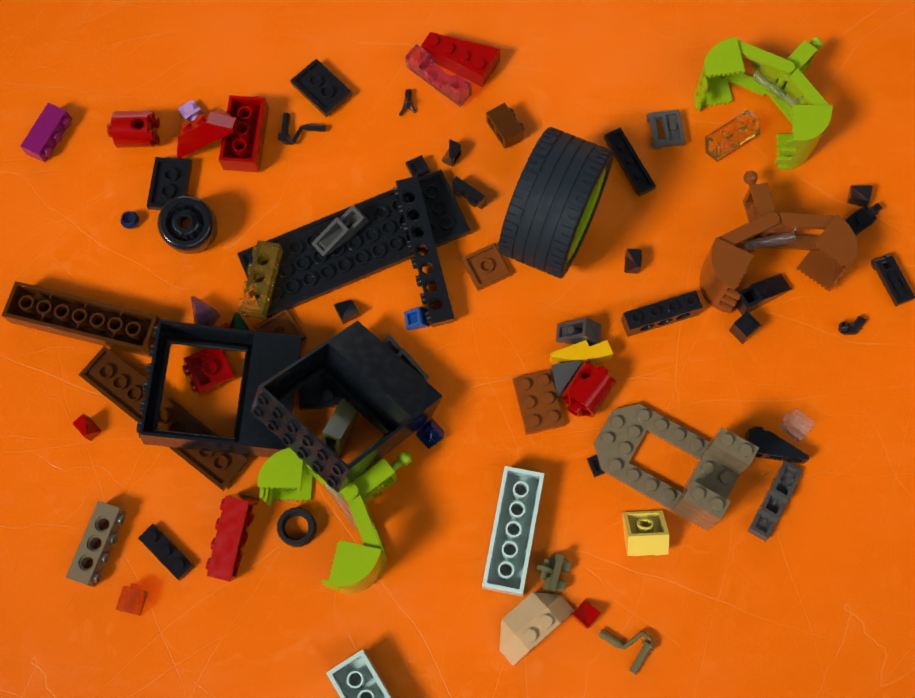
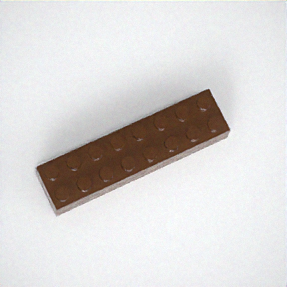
(81, 318)

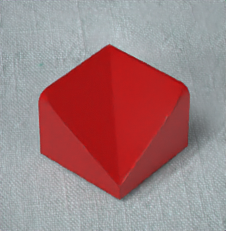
(87, 427)
(586, 614)

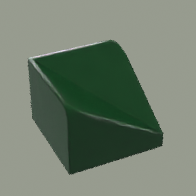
(238, 323)

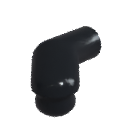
(851, 329)

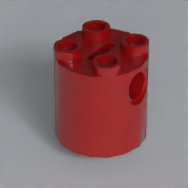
(134, 129)
(587, 390)

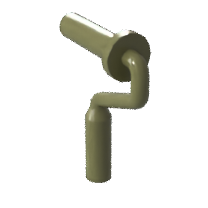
(643, 652)

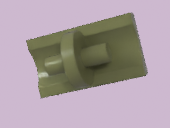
(551, 570)

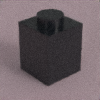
(745, 327)

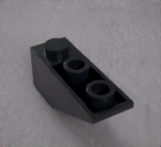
(761, 293)

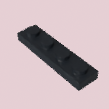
(629, 162)

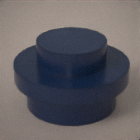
(129, 219)

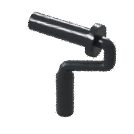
(285, 137)

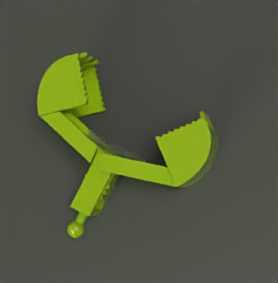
(773, 78)
(354, 565)

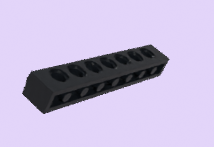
(411, 187)

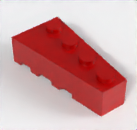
(463, 57)
(230, 536)

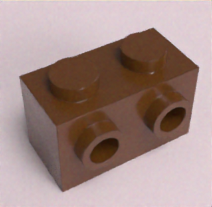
(505, 125)

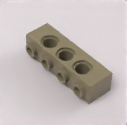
(78, 570)

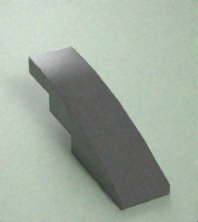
(775, 500)

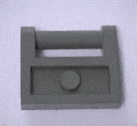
(671, 128)

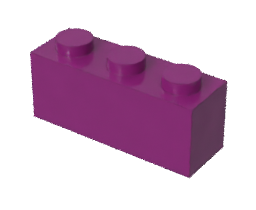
(46, 132)

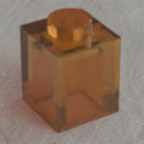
(132, 599)

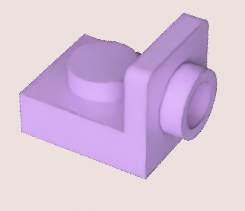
(190, 111)

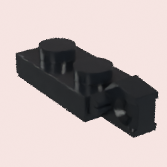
(863, 218)

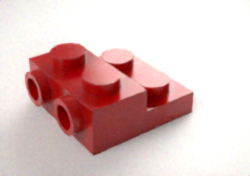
(207, 370)

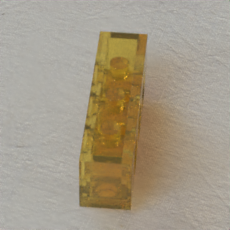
(259, 308)

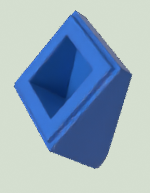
(416, 318)

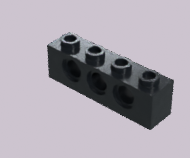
(661, 313)

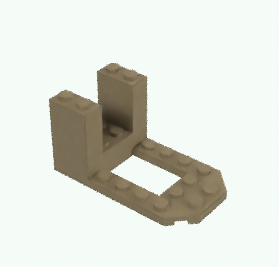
(707, 489)

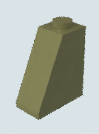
(340, 427)

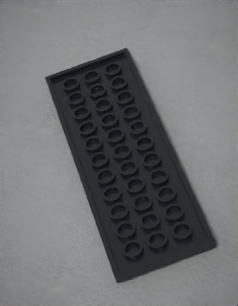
(375, 247)

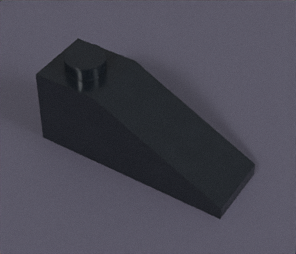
(774, 447)

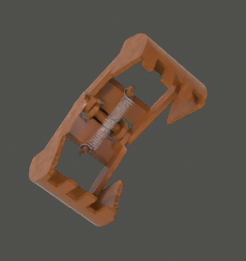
(731, 253)

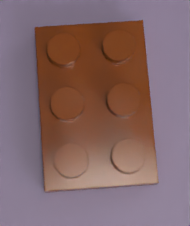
(538, 402)

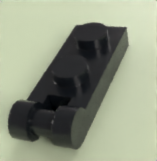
(893, 280)

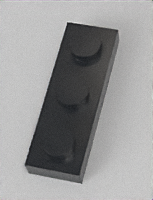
(166, 552)

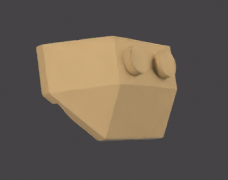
(531, 623)

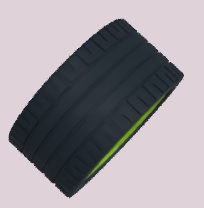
(555, 201)

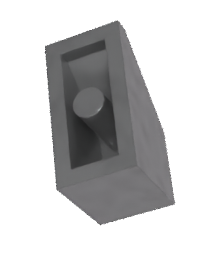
(578, 331)

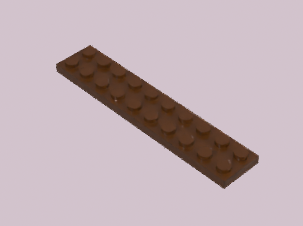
(125, 389)

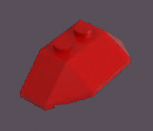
(204, 131)

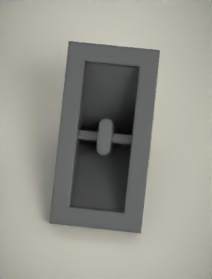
(563, 373)

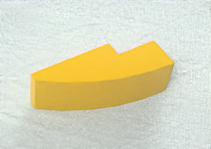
(581, 351)

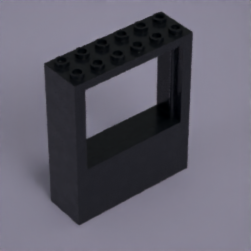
(264, 357)
(368, 379)

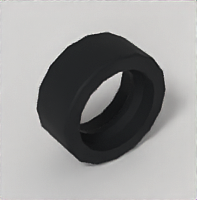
(311, 527)

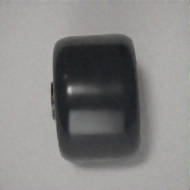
(198, 234)

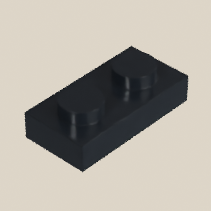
(473, 196)

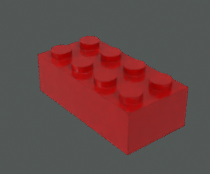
(244, 146)

